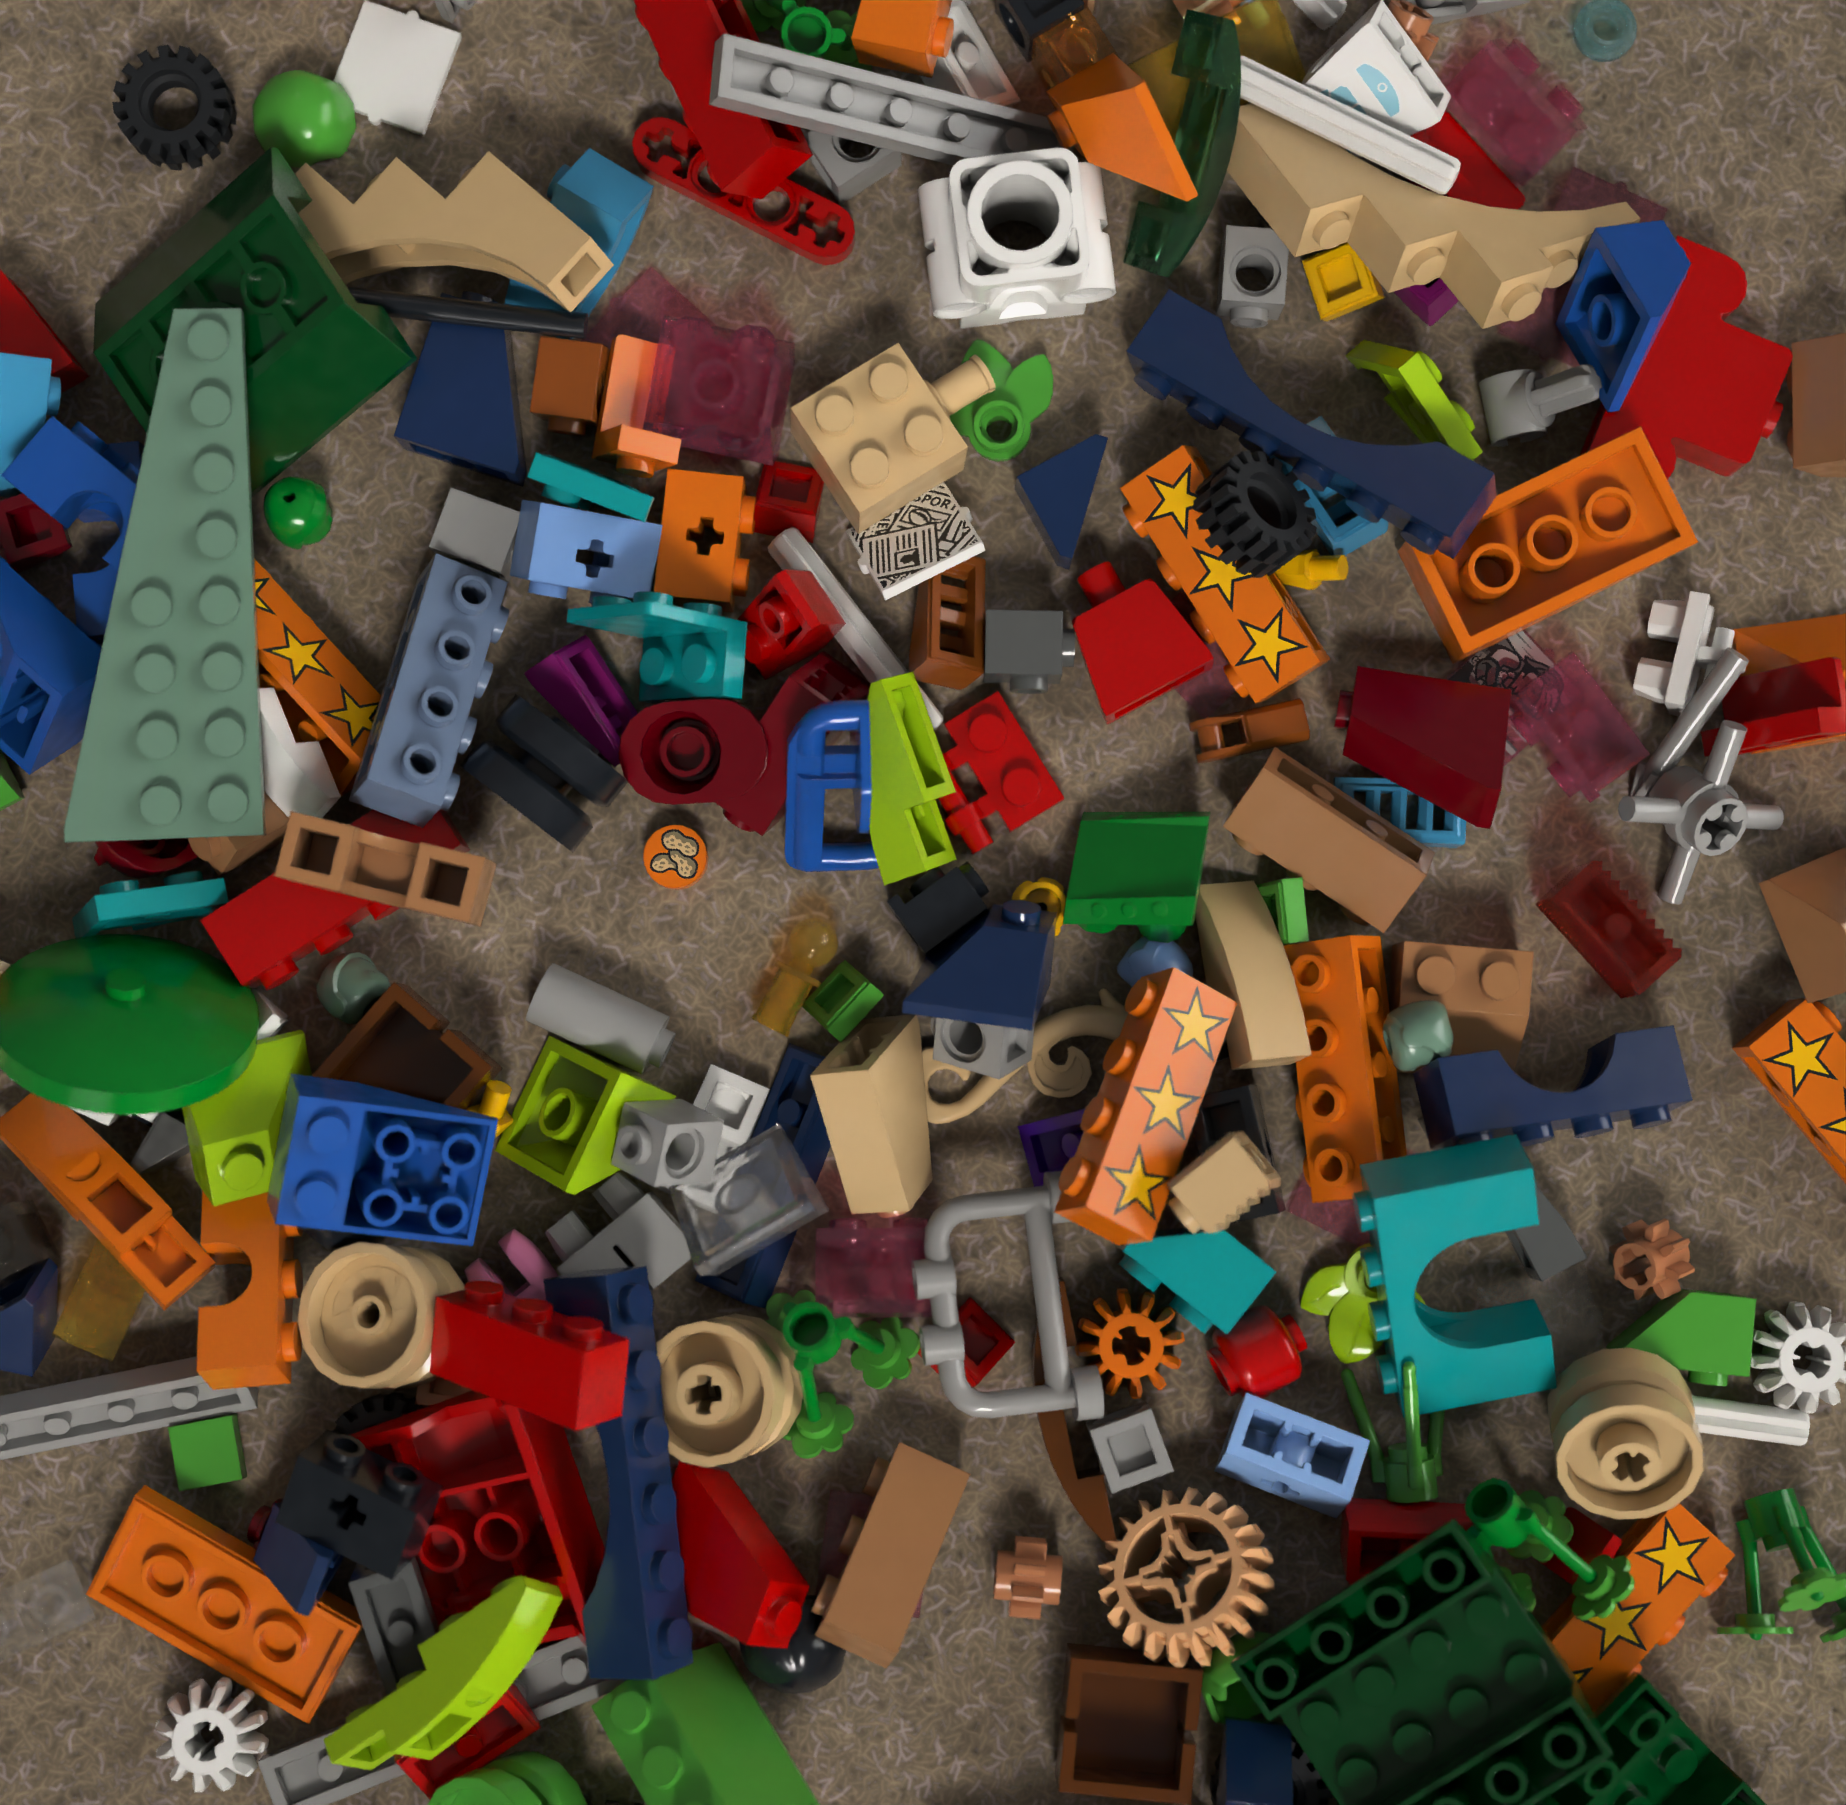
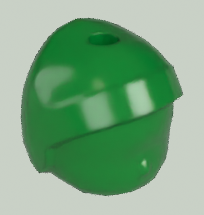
(297, 512)

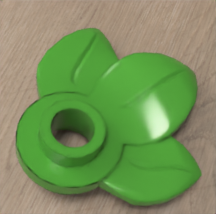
(1017, 400)

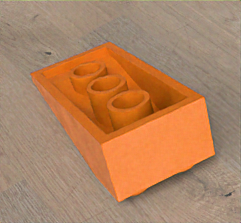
(1552, 545)

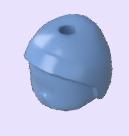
(1151, 957)

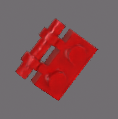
(1004, 766)

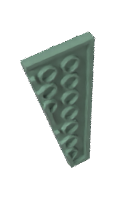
(177, 677)

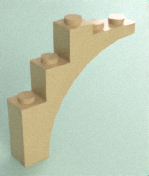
(483, 224)
(1404, 233)

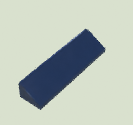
(797, 1110)

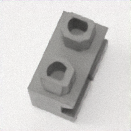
(639, 1228)

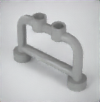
(943, 1341)

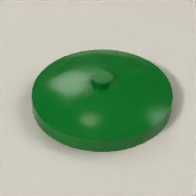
(124, 1024)

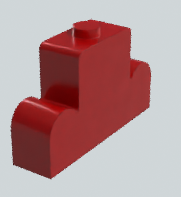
(1704, 382)

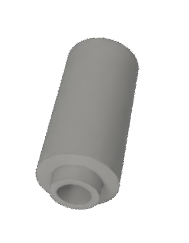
(600, 1019)

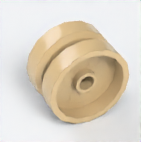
(372, 1314)
(727, 1389)
(1624, 1434)

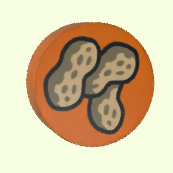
(675, 857)

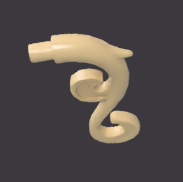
(1048, 1077)

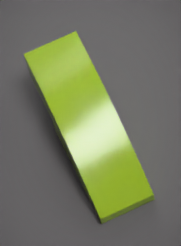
(905, 782)

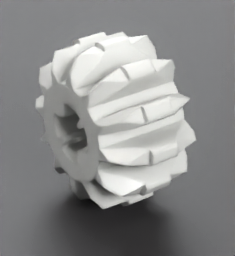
(1793, 1383)
(194, 1755)

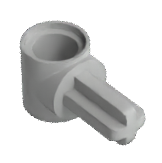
(1526, 403)

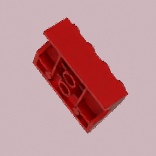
(504, 1505)

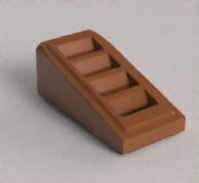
(942, 657)

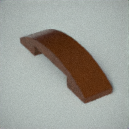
(1084, 1487)

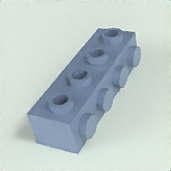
(430, 692)

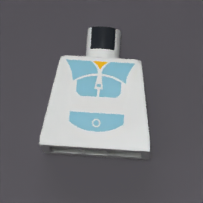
(1381, 74)

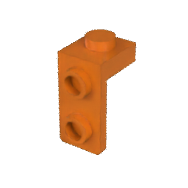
(623, 411)

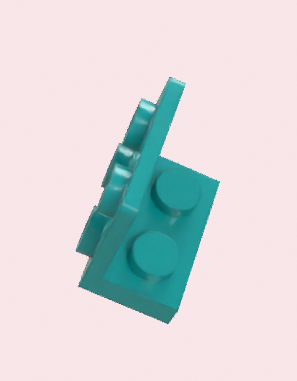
(685, 649)

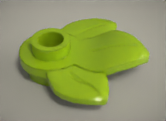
(1344, 1297)

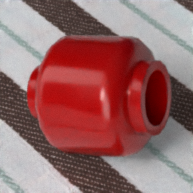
(1257, 1353)

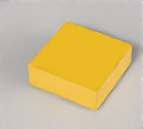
(1340, 282)

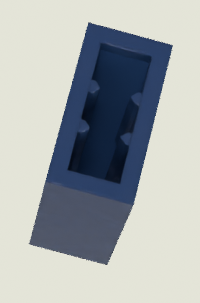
(466, 401)

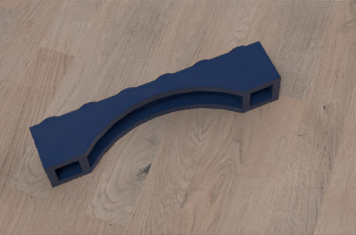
(1417, 487)
(639, 1606)

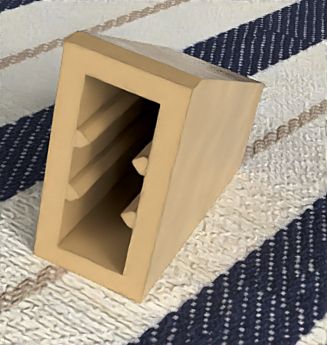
(877, 1114)

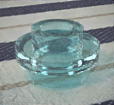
(1618, 17)

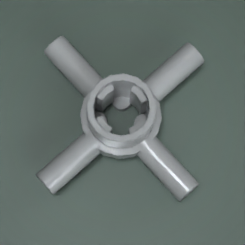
(1700, 811)

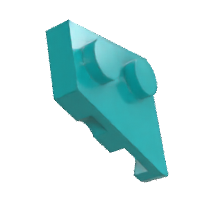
(580, 487)
(127, 905)

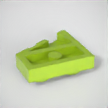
(1417, 395)

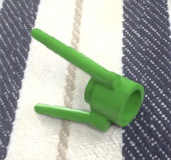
(1411, 1465)

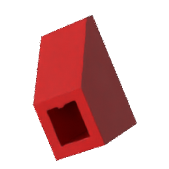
(789, 622)

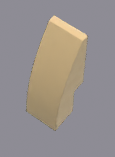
(1250, 966)

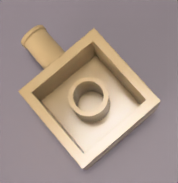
(886, 432)

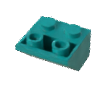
(1207, 1271)

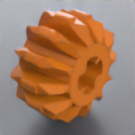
(1143, 1327)

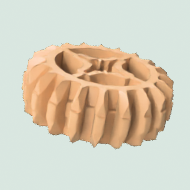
(1137, 1583)

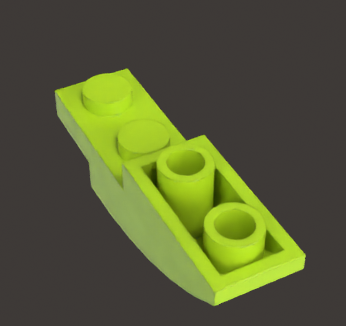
(464, 1676)

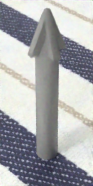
(1689, 722)

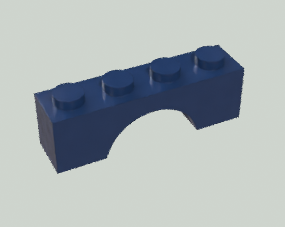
(1624, 1078)

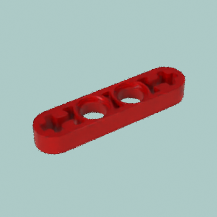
(740, 207)

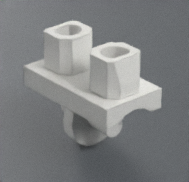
(1689, 627)

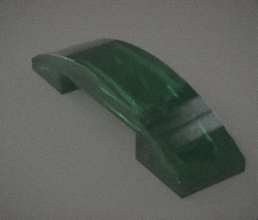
(1204, 139)

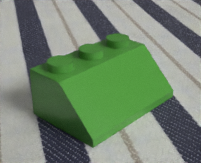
(700, 1738)

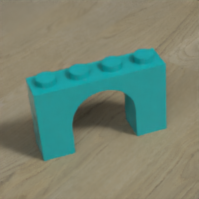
(1412, 1214)

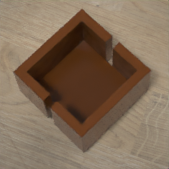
(405, 1051)
(1124, 1727)

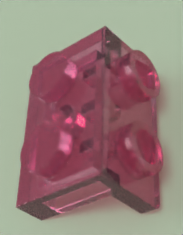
(1514, 108)
(1577, 727)
(870, 1269)

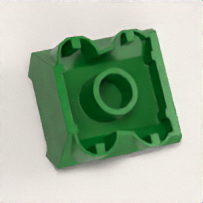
(1137, 872)

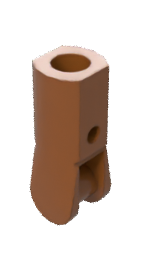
(1259, 730)

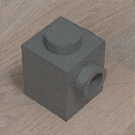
(1026, 649)

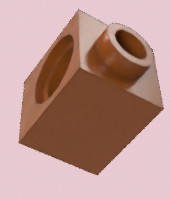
(569, 384)

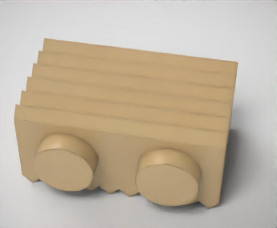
(1222, 1184)

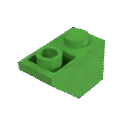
(1697, 1333)

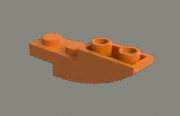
(106, 1197)

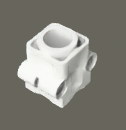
(995, 285)

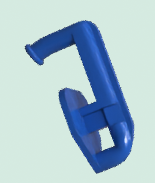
(820, 767)

